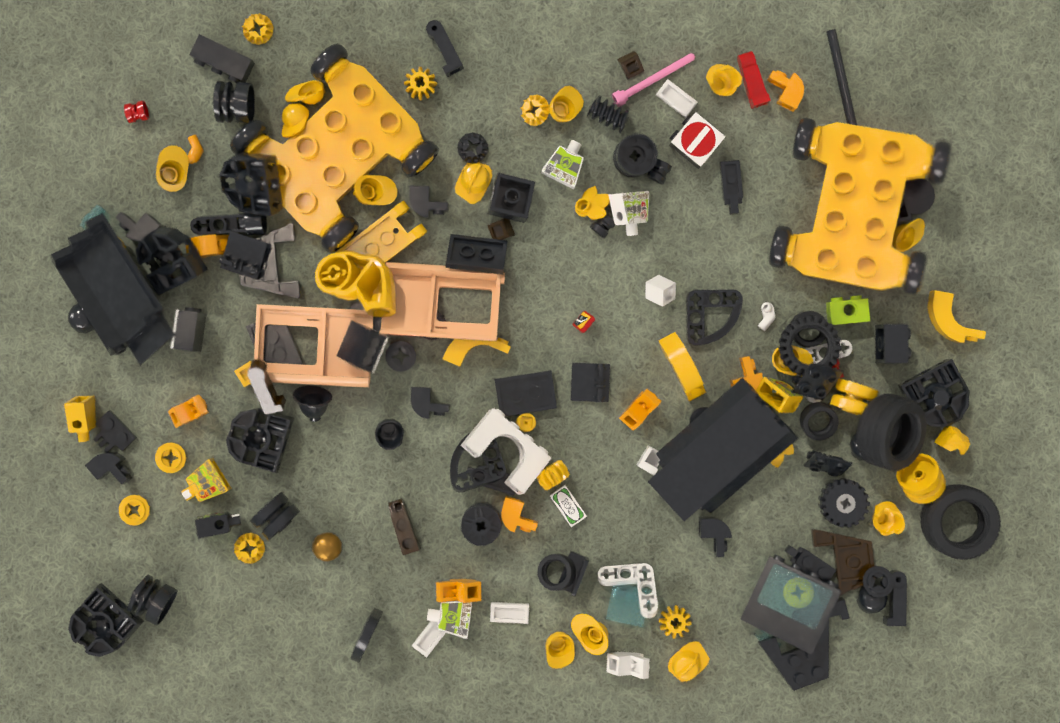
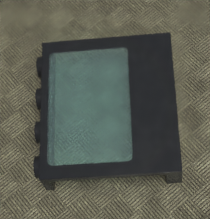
(791, 603)

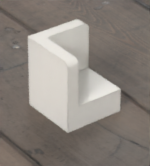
(660, 290)
(649, 460)

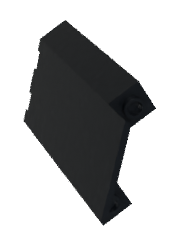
(112, 291)
(720, 451)

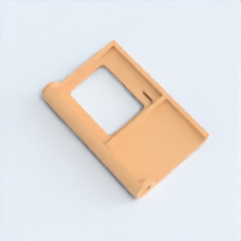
(417, 301)
(332, 327)

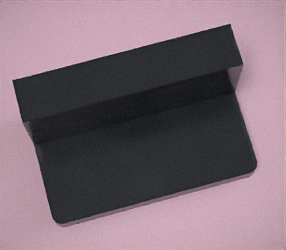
(580, 564)

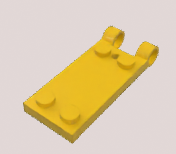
(380, 238)

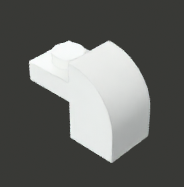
(628, 664)

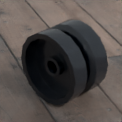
(275, 516)

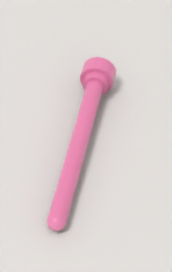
(621, 97)

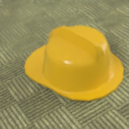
(172, 168)
(473, 182)
(375, 190)
(590, 633)
(688, 661)

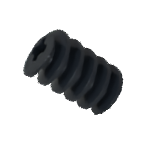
(609, 114)

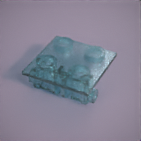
(625, 605)

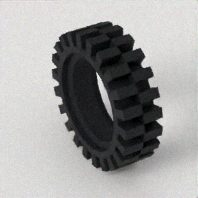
(816, 323)

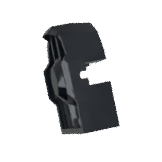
(256, 193)
(163, 246)
(943, 398)
(239, 447)
(106, 622)

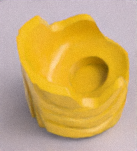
(723, 79)
(952, 438)
(888, 519)

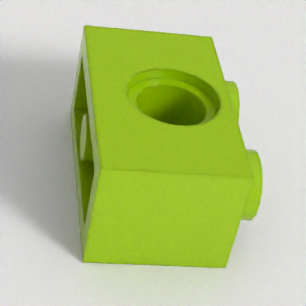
(859, 312)

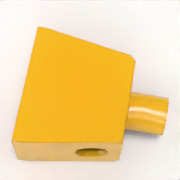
(81, 416)

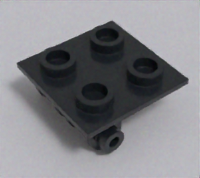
(243, 255)
(816, 381)
(590, 382)
(831, 464)

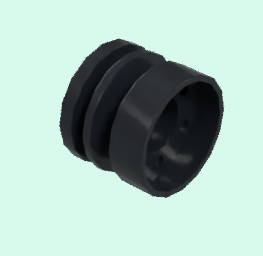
(230, 102)
(641, 146)
(481, 512)
(149, 598)

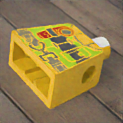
(783, 400)
(206, 482)

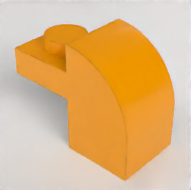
(792, 89)
(209, 245)
(748, 366)
(640, 409)
(188, 411)
(511, 516)
(458, 590)

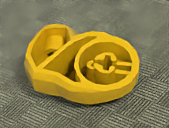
(358, 277)

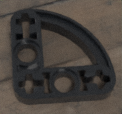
(704, 302)
(486, 470)
(366, 634)

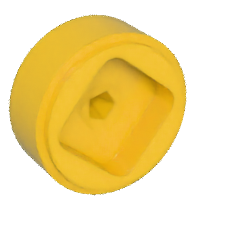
(526, 422)

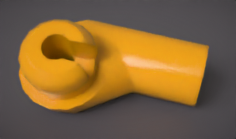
(196, 151)

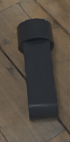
(251, 223)

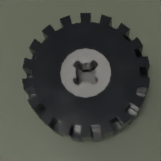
(835, 497)

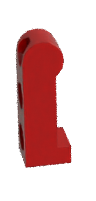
(752, 80)

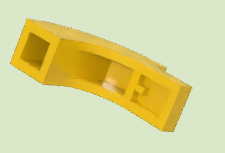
(943, 321)
(459, 348)
(683, 366)

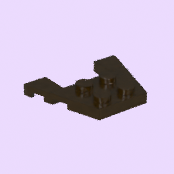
(851, 557)

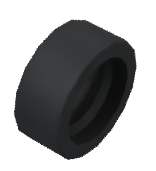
(808, 343)
(826, 432)
(542, 572)

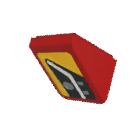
(583, 322)

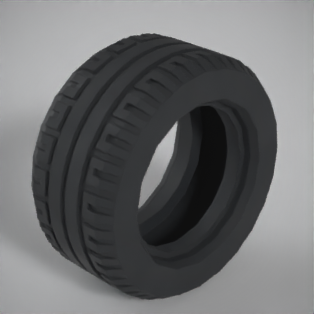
(891, 432)
(982, 538)

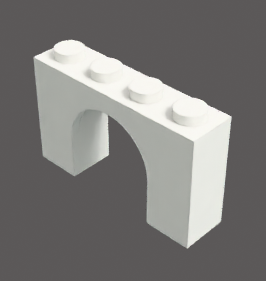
(532, 457)

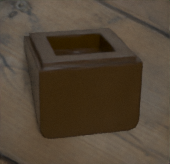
(631, 64)
(501, 229)

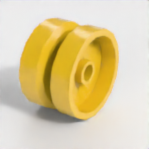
(854, 397)
(922, 480)

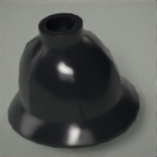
(312, 401)

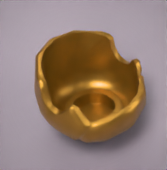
(327, 546)

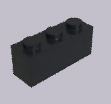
(221, 59)

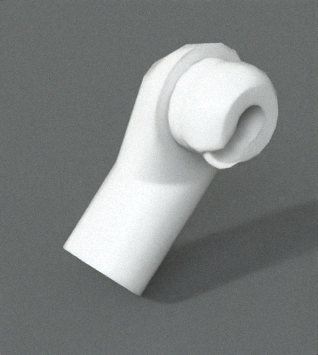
(768, 316)

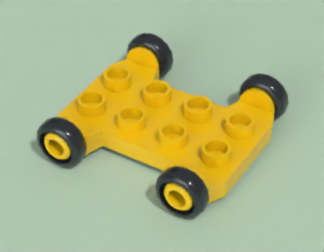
(338, 146)
(859, 205)

